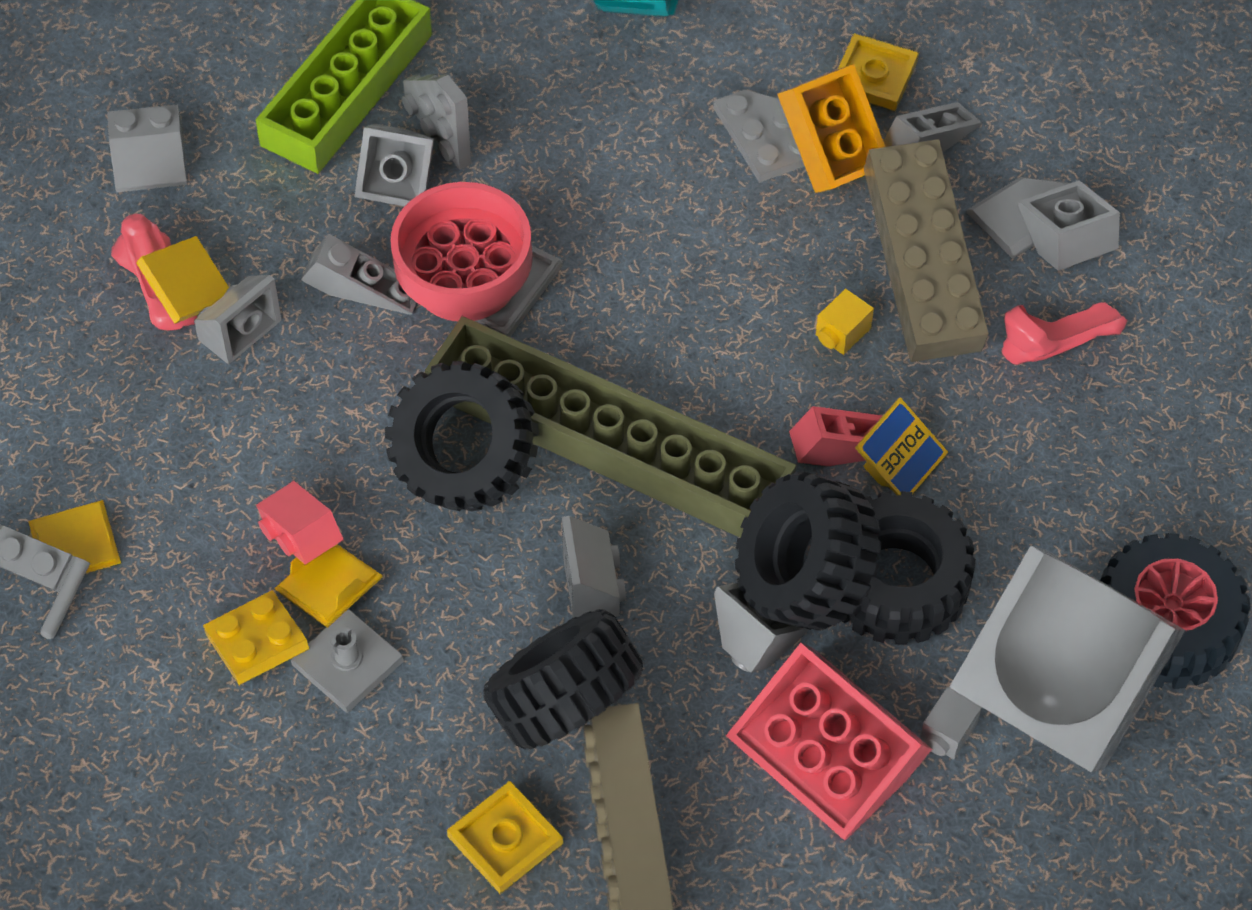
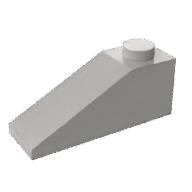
(945, 122)

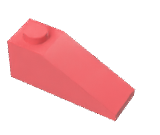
(830, 436)

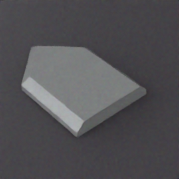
(1001, 215)

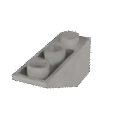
(355, 276)

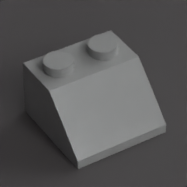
(147, 148)
(1071, 224)
(239, 317)
(591, 568)

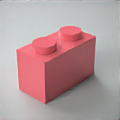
(298, 523)

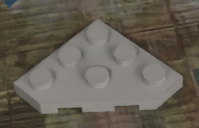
(441, 114)
(760, 133)

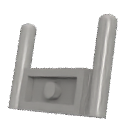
(45, 567)

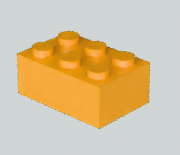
(832, 127)

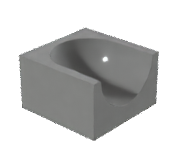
(1066, 659)

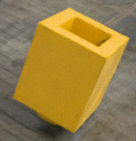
(844, 322)

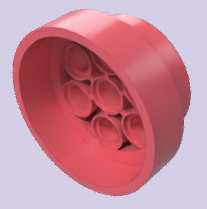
(462, 250)

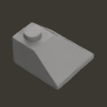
(393, 164)
(748, 636)

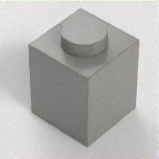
(950, 723)

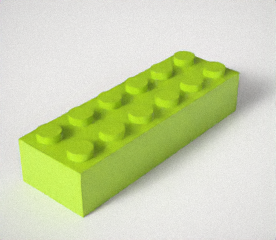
(343, 80)

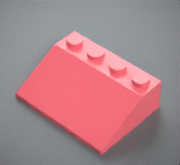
(827, 741)

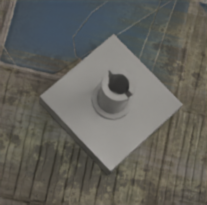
(347, 660)

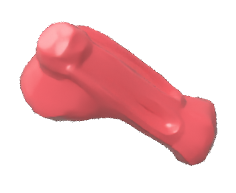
(139, 239)
(1038, 340)

